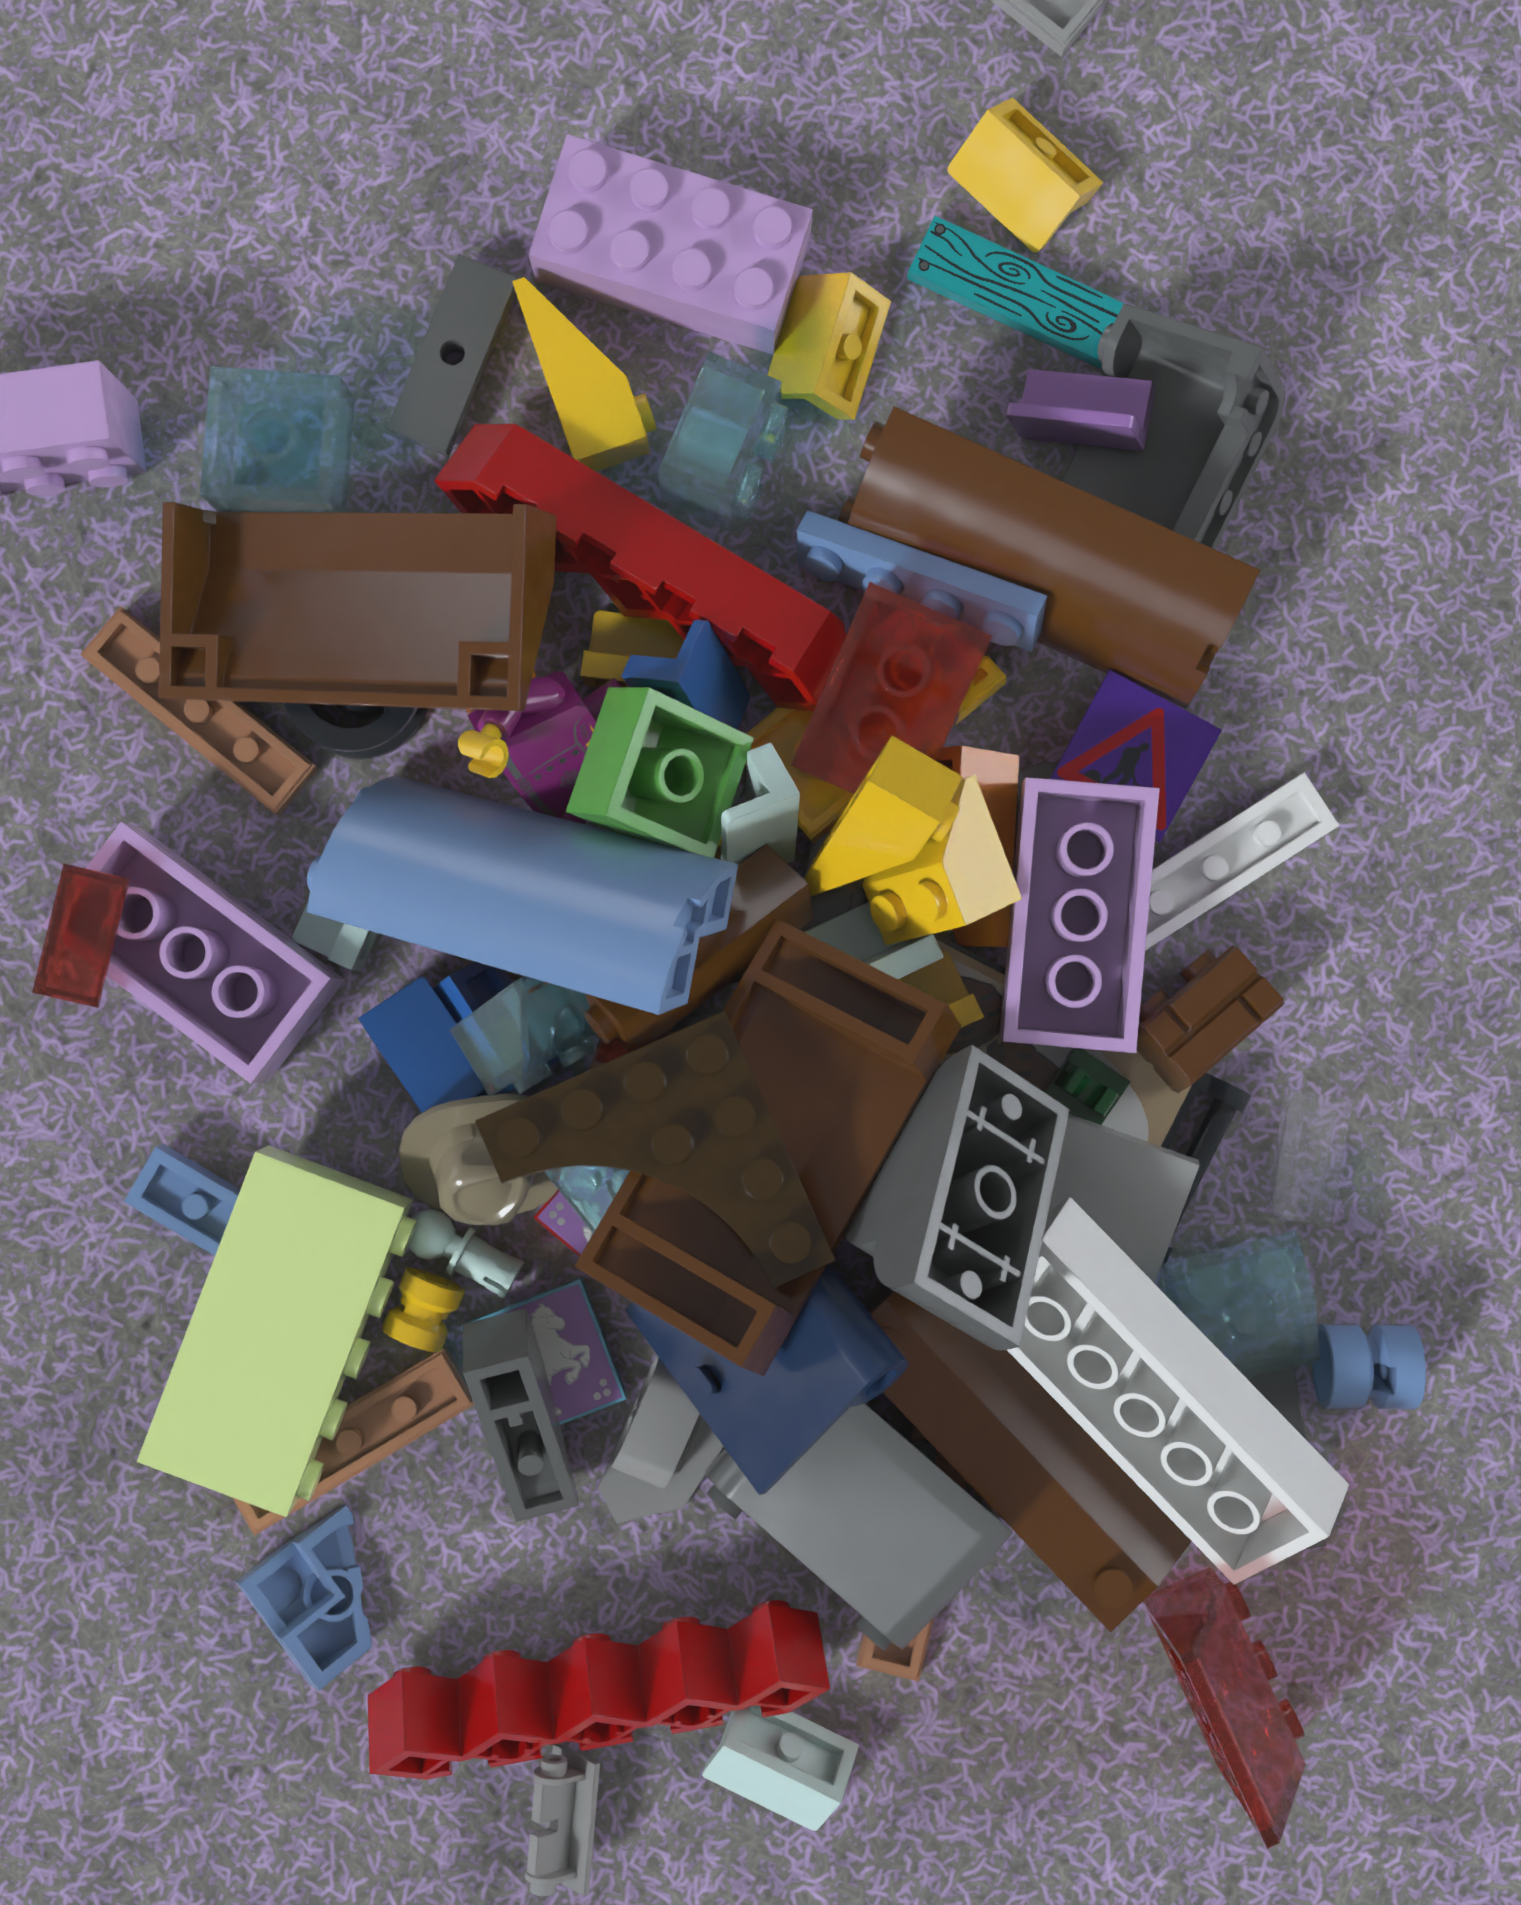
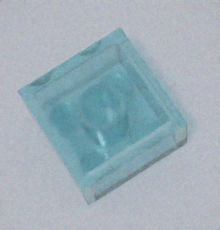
(276, 441)
(721, 443)

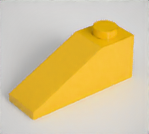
(588, 391)
(887, 819)

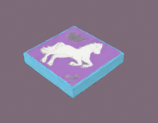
(572, 1349)

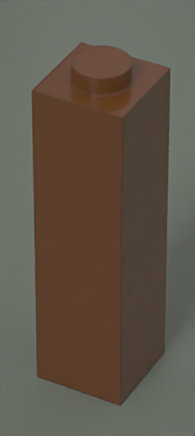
(762, 893)

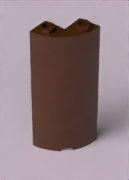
(1113, 581)

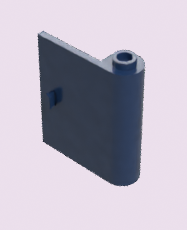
(824, 1367)

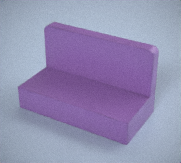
(1084, 409)

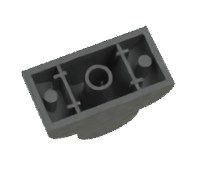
(967, 1198)

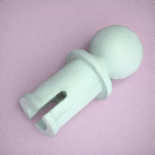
(468, 1255)

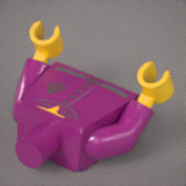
(539, 746)

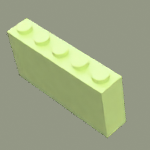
(278, 1331)

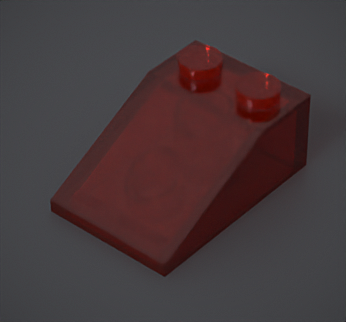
(896, 676)

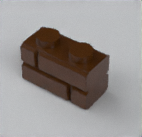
(1204, 1018)

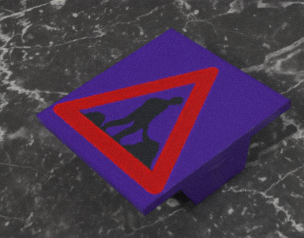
(1138, 742)

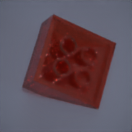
(1232, 1696)

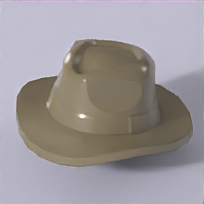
(452, 1170)

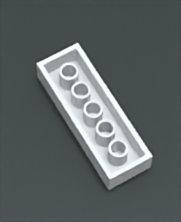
(1170, 1404)

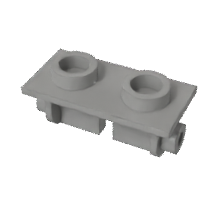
(567, 1804)

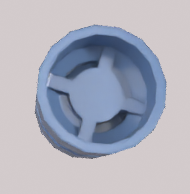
(1375, 1366)

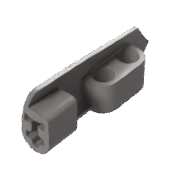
(658, 1452)

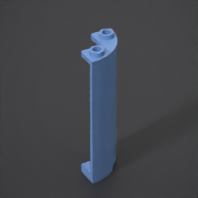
(522, 891)

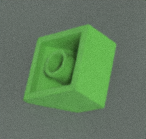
(659, 771)

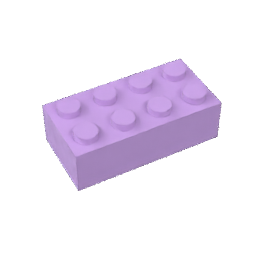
(670, 244)
(67, 429)
(1081, 915)
(209, 959)

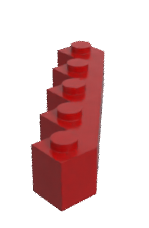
(651, 560)
(596, 1692)

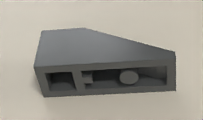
(518, 1413)

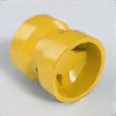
(425, 1302)

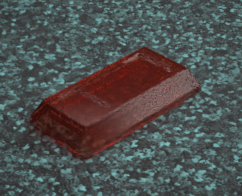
(81, 935)

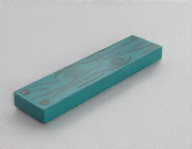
(1013, 290)

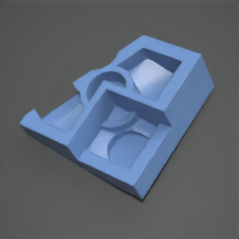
(313, 1598)

